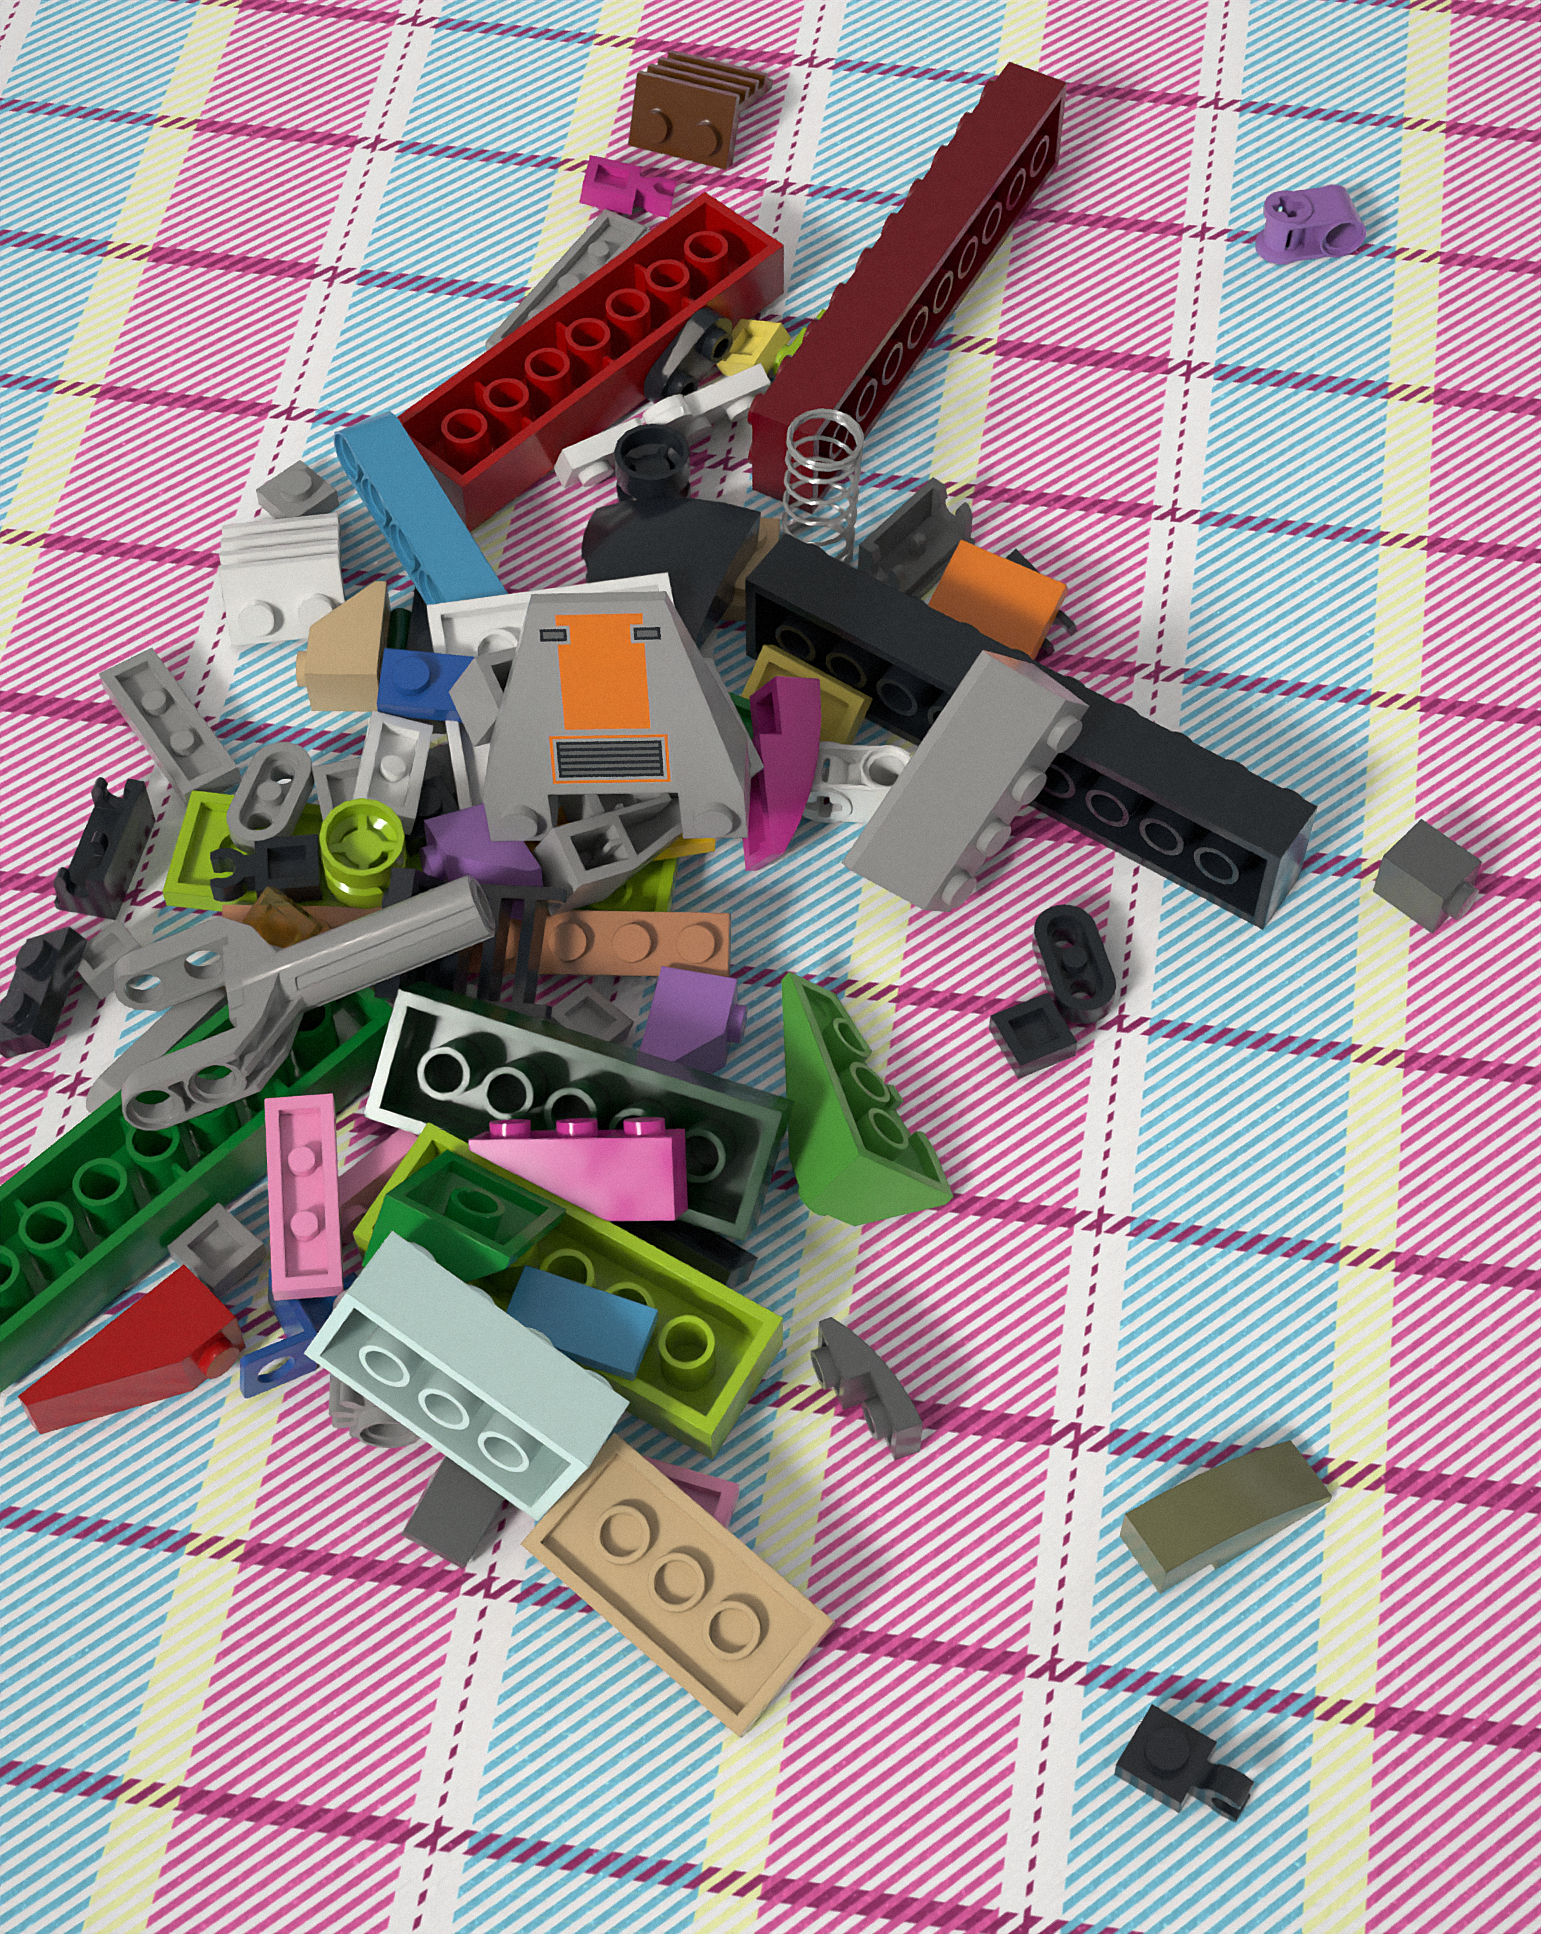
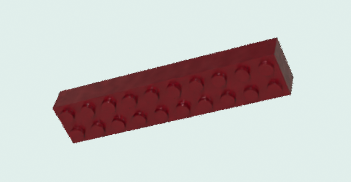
(910, 278)

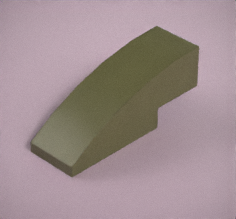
(1221, 1513)

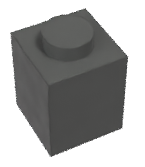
(1428, 877)

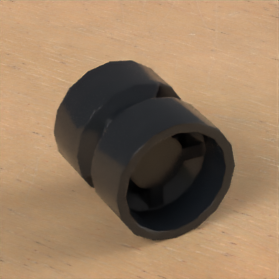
(652, 463)

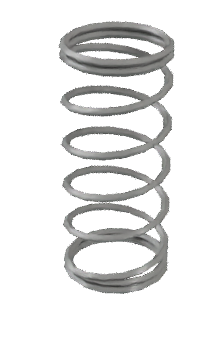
(829, 465)

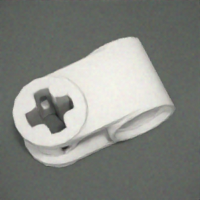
(853, 781)

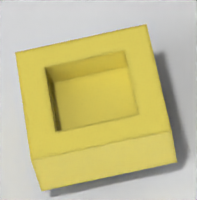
(754, 344)

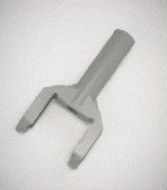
(274, 988)

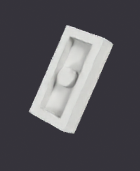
(394, 764)

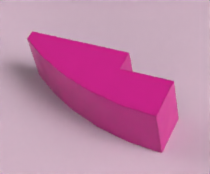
(787, 740)

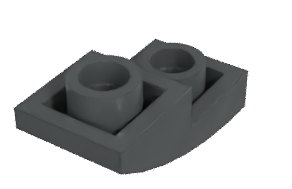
(864, 1378)
(452, 1513)

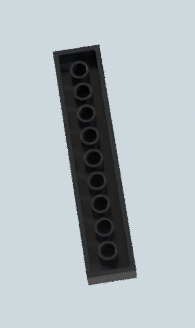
(1118, 783)

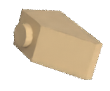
(347, 653)

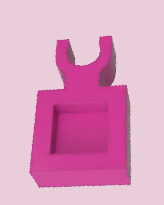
(620, 187)

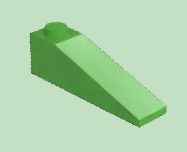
(844, 1125)

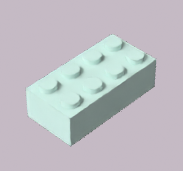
(467, 1376)

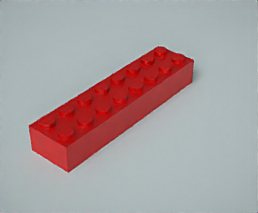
(587, 355)

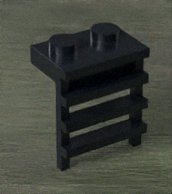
(452, 970)

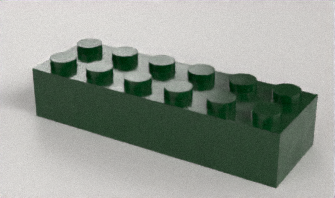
(480, 1063)

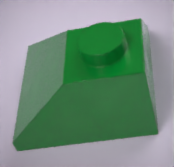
(464, 1217)

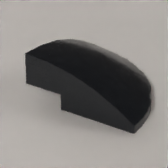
(690, 538)

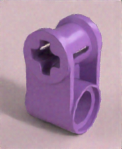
(1313, 222)

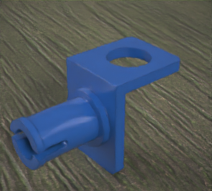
(300, 1323)

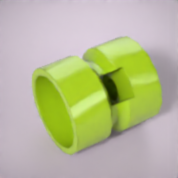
(359, 849)

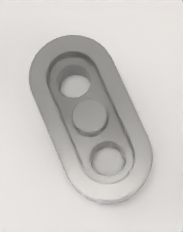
(264, 801)

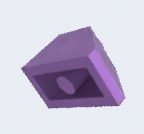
(462, 846)
(694, 1019)

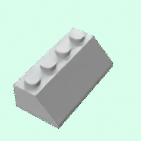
(967, 783)

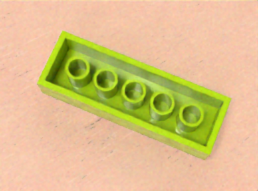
(707, 1337)

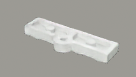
(690, 415)

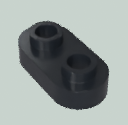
(689, 356)
(1075, 968)

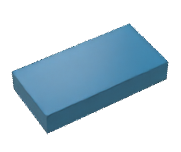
(584, 1321)

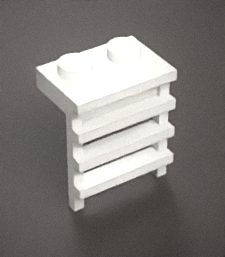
(280, 576)

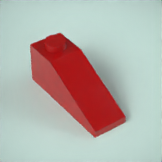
(145, 1355)

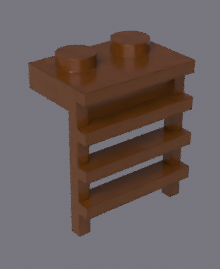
(693, 107)

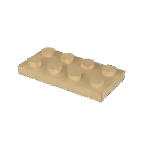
(678, 1585)

